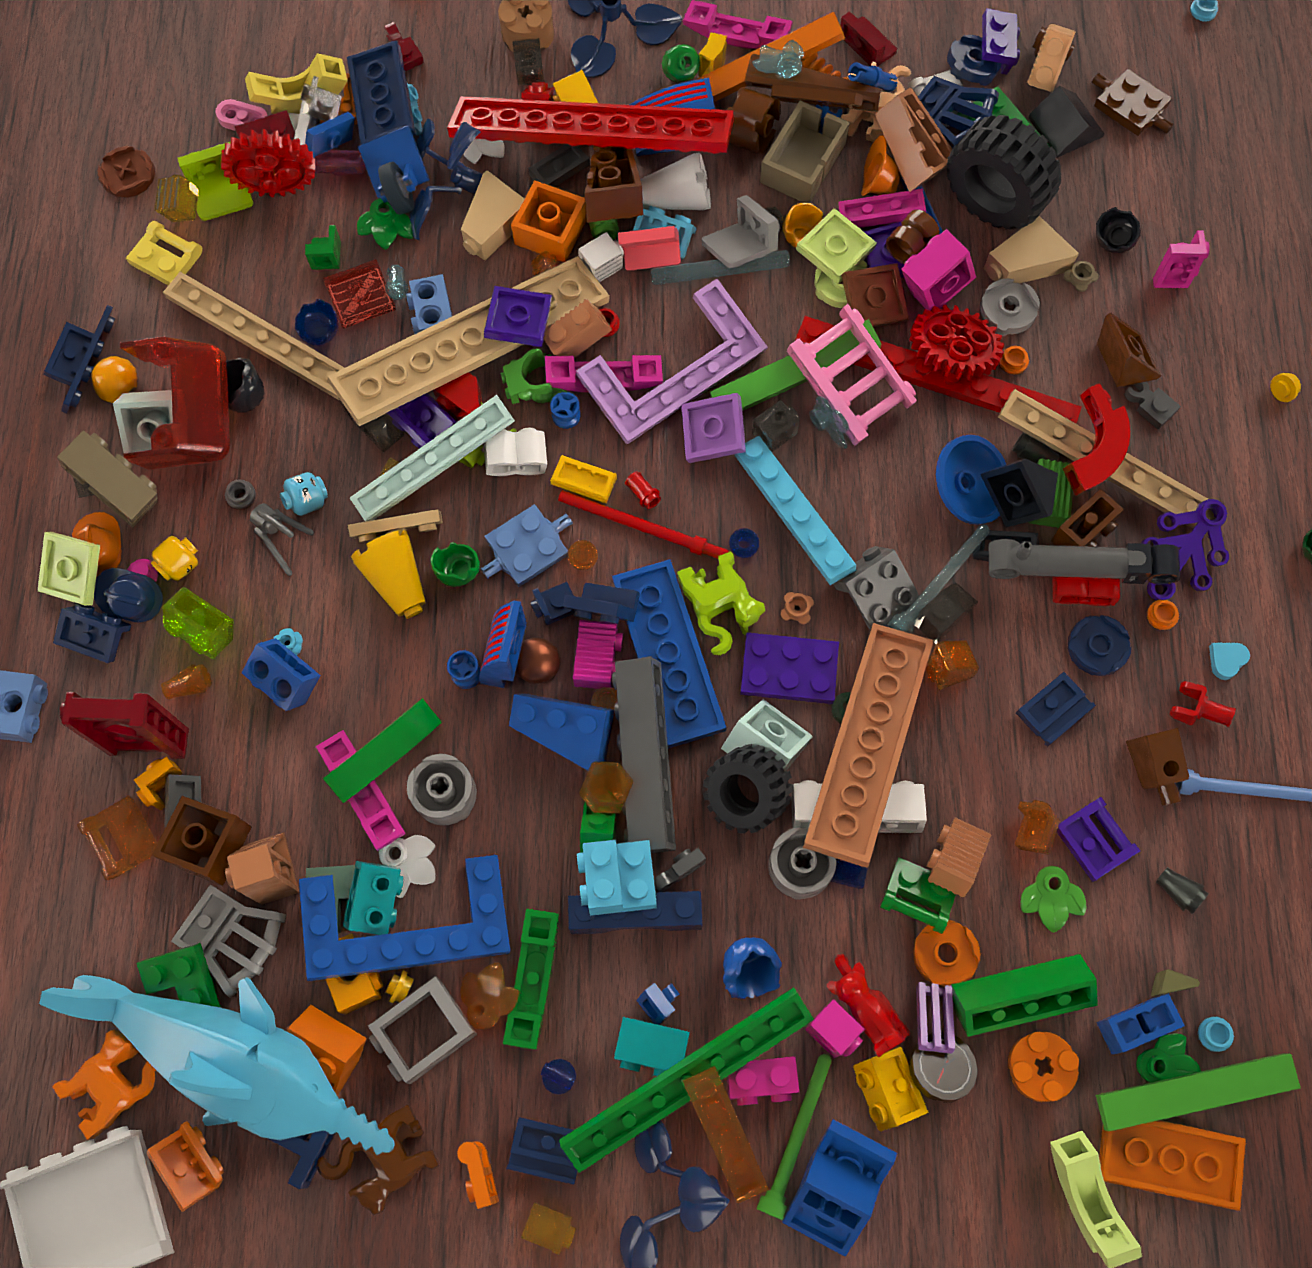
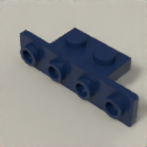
(73, 355)

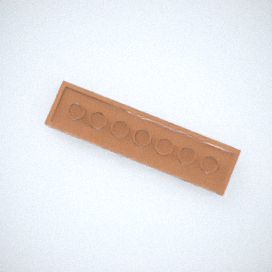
(868, 746)

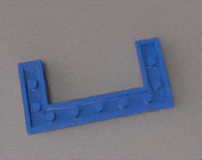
(334, 958)

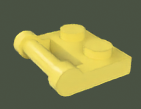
(158, 261)

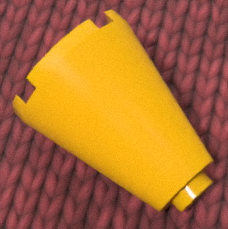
(393, 572)

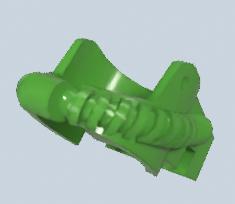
(515, 375)

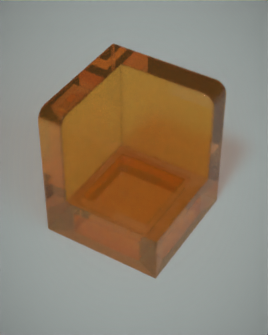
(606, 787)

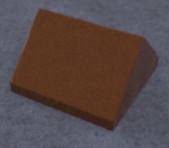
(1125, 353)

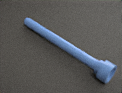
(1198, 783)

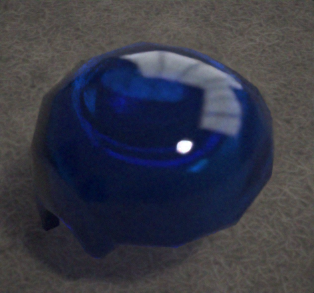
(317, 323)

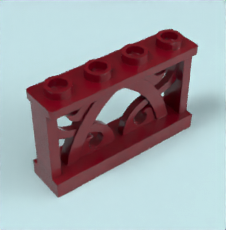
(150, 724)

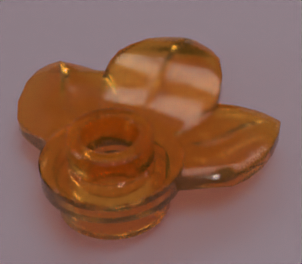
(489, 992)

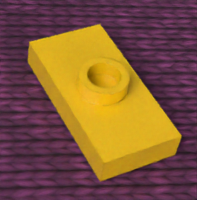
(583, 479)

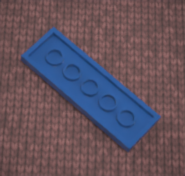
(667, 634)

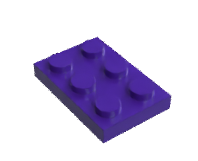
(789, 668)

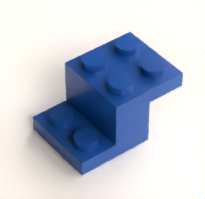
(839, 1188)

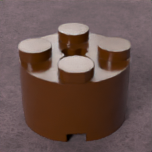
(754, 120)

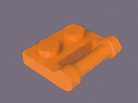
(481, 1186)

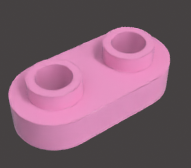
(240, 111)

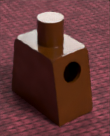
(1160, 763)

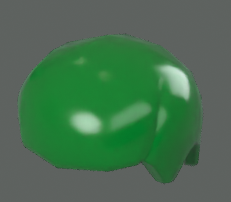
(455, 564)

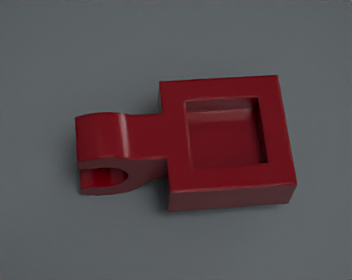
(410, 52)

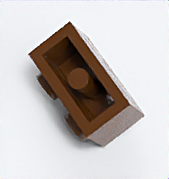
(1089, 522)

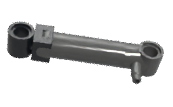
(1131, 564)

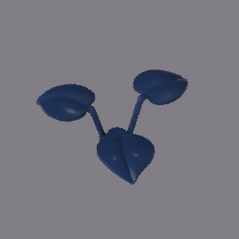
(596, 57)
(462, 176)
(697, 1192)

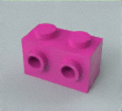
(764, 1078)

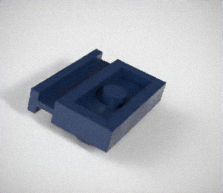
(1055, 709)
(539, 1153)

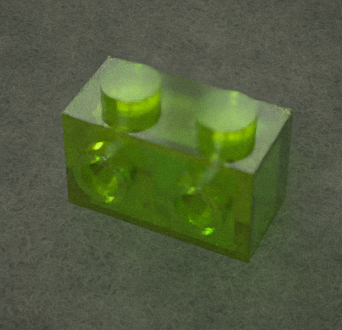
(197, 623)

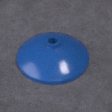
(960, 478)

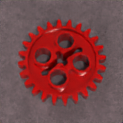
(268, 163)
(956, 342)

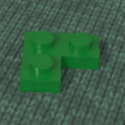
(182, 969)

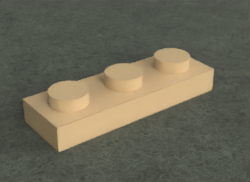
(368, 530)

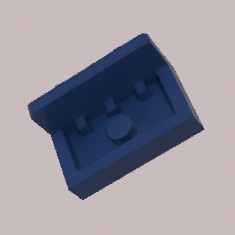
(604, 601)

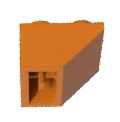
(331, 1043)

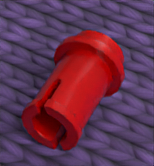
(648, 496)

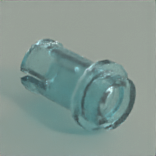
(396, 285)

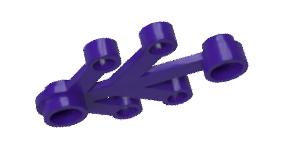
(1191, 544)

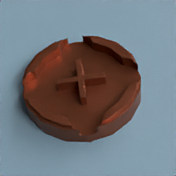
(126, 172)

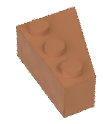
(263, 870)

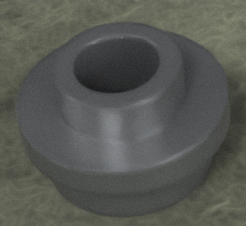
(236, 487)

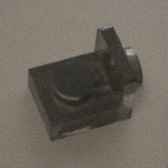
(319, 102)

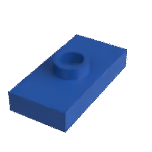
(330, 134)

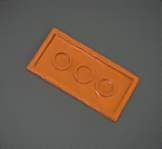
(1175, 1162)

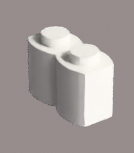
(516, 453)

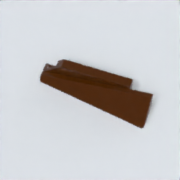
(815, 88)

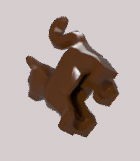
(393, 1168)

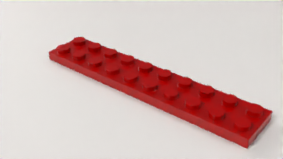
(595, 124)

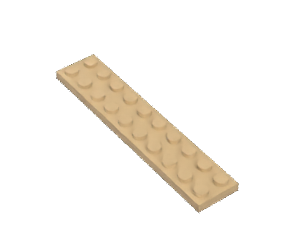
(451, 347)

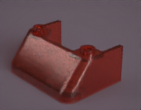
(198, 403)

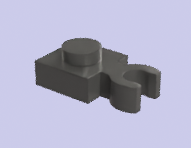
(1154, 406)
(684, 865)

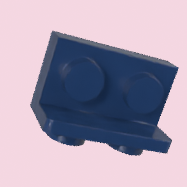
(90, 632)

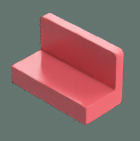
(650, 248)

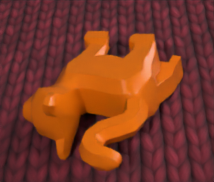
(106, 1085)

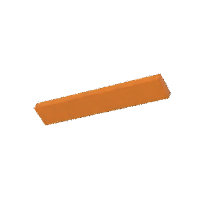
(810, 37)

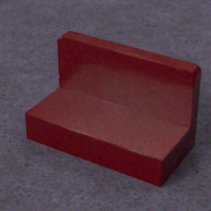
(866, 39)

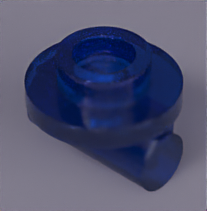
(558, 1076)

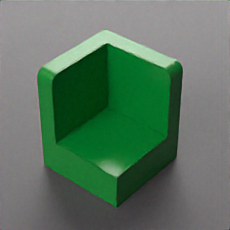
(324, 251)

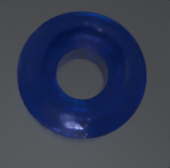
(744, 535)

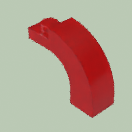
(1110, 444)

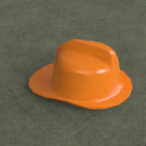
(880, 170)
(101, 530)

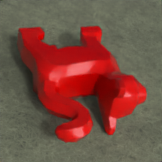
(868, 1007)

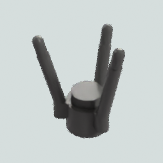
(269, 522)

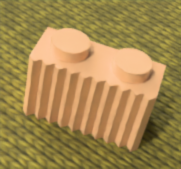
(1051, 57)

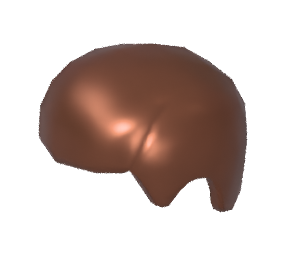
(537, 661)

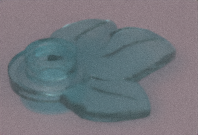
(783, 62)
(832, 420)

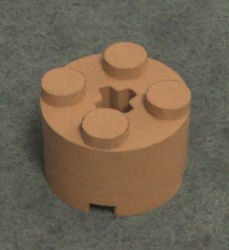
(526, 21)

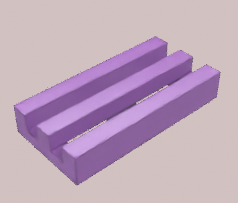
(949, 1038)

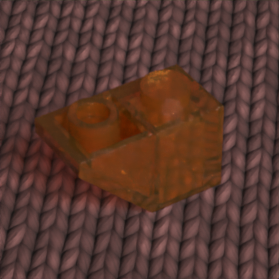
(951, 663)

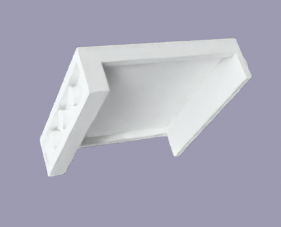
(89, 1207)

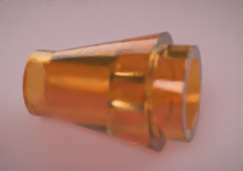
(187, 682)

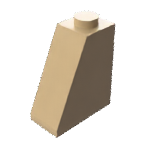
(490, 216)
(1031, 254)

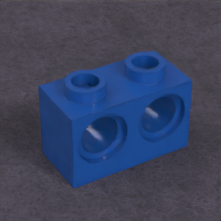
(280, 674)
(1140, 1024)

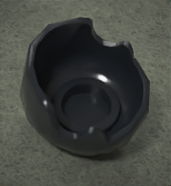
(1117, 230)

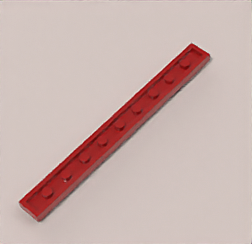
(983, 392)

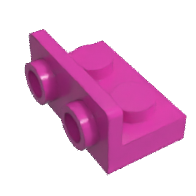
(1182, 263)

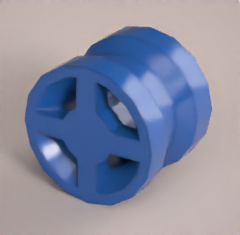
(566, 403)

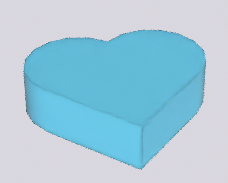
(1227, 659)

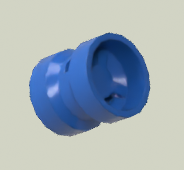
(460, 664)

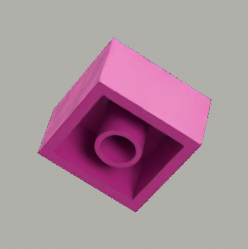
(939, 271)

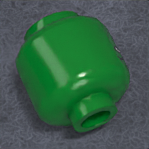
(679, 71)

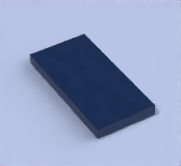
(380, 91)

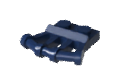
(943, 97)

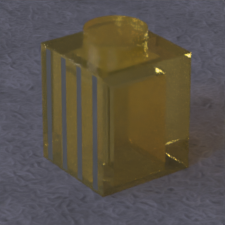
(176, 198)

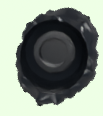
(243, 385)

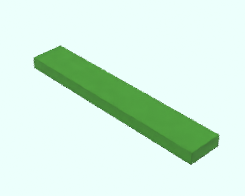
(785, 373)
(1197, 1091)

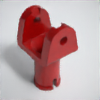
(1205, 708)

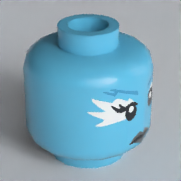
(303, 493)

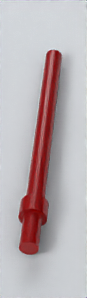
(697, 544)

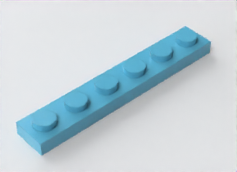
(796, 511)

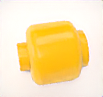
(174, 558)

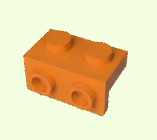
(186, 1166)

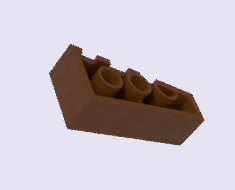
(613, 185)

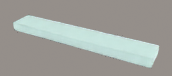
(432, 459)

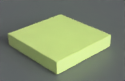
(836, 245)
(68, 568)

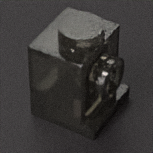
(528, 61)

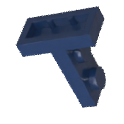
(310, 1152)

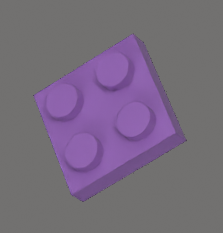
(713, 428)

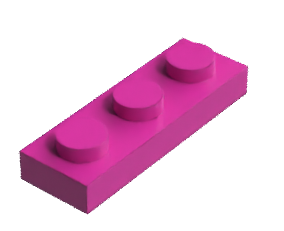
(882, 208)

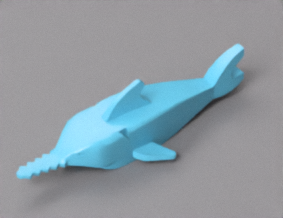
(225, 1060)

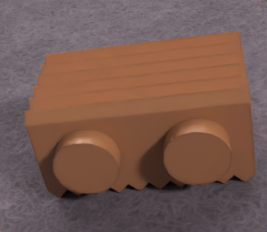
(576, 330)
(959, 856)

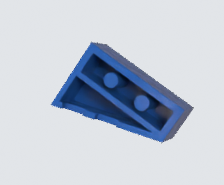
(565, 727)

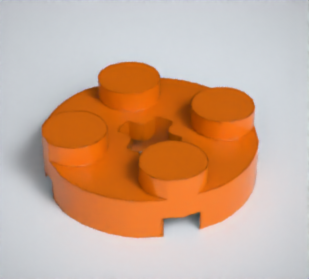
(1061, 1059)

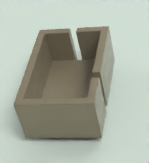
(803, 155)
(109, 477)

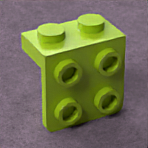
(216, 193)

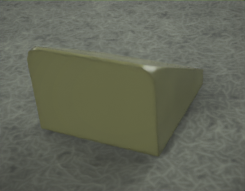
(1171, 981)

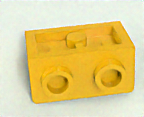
(889, 1089)

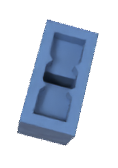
(432, 309)

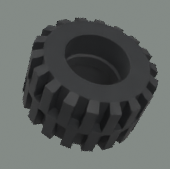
(727, 798)

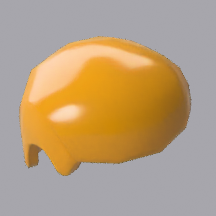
(800, 222)
(113, 377)

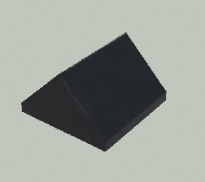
(1065, 122)
(1021, 491)

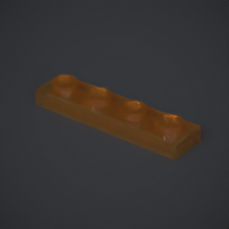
(725, 1134)

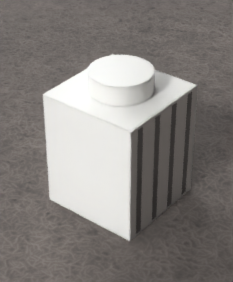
(602, 256)

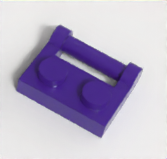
(1090, 846)

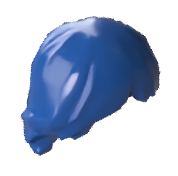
(751, 968)

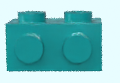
(373, 898)
(649, 1046)

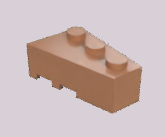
(913, 139)

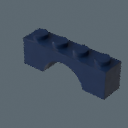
(673, 913)

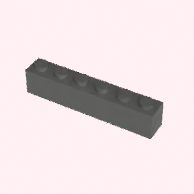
(644, 752)

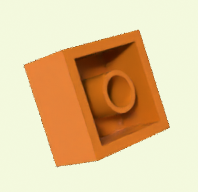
(549, 221)

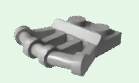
(212, 924)

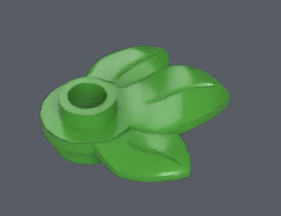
(1053, 903)

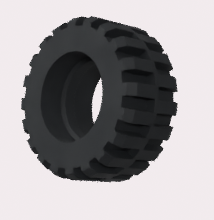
(1004, 172)

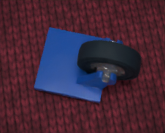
(395, 168)

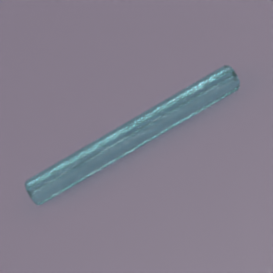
(716, 268)

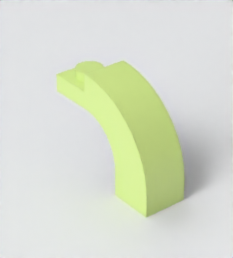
(1090, 1202)

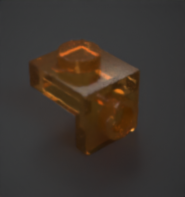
(1037, 827)

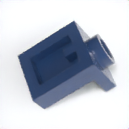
(550, 603)

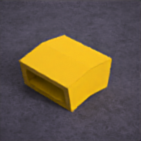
(713, 54)

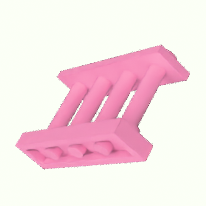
(821, 378)

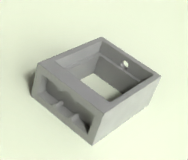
(451, 1010)

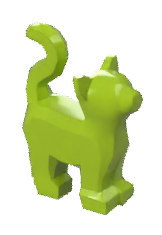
(719, 596)

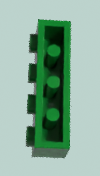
(1024, 995)

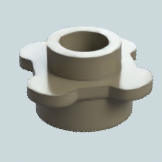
(1084, 269)

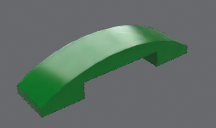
(382, 751)
(532, 978)

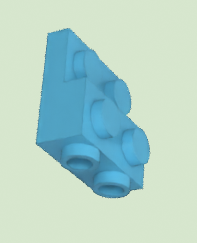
(617, 877)

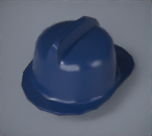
(128, 595)

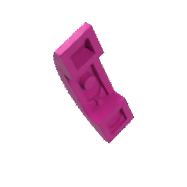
(740, 32)
(637, 374)
(369, 803)

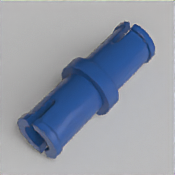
(872, 76)

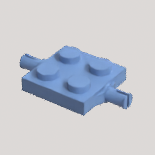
(526, 545)

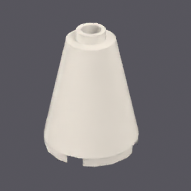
(678, 186)

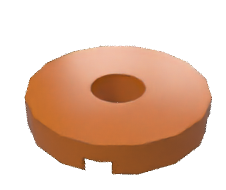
(940, 972)

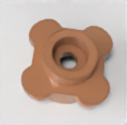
(797, 599)

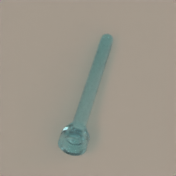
(906, 620)

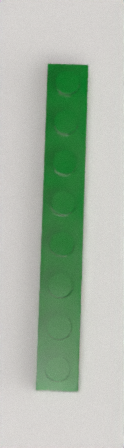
(667, 1090)

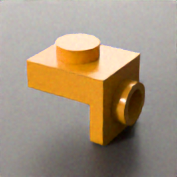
(154, 780)

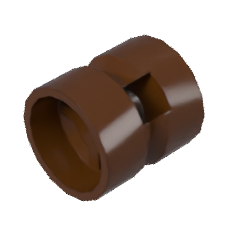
(912, 235)

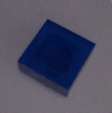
(849, 874)

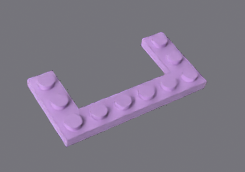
(635, 418)

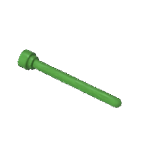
(773, 1201)

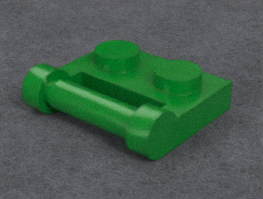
(912, 883)

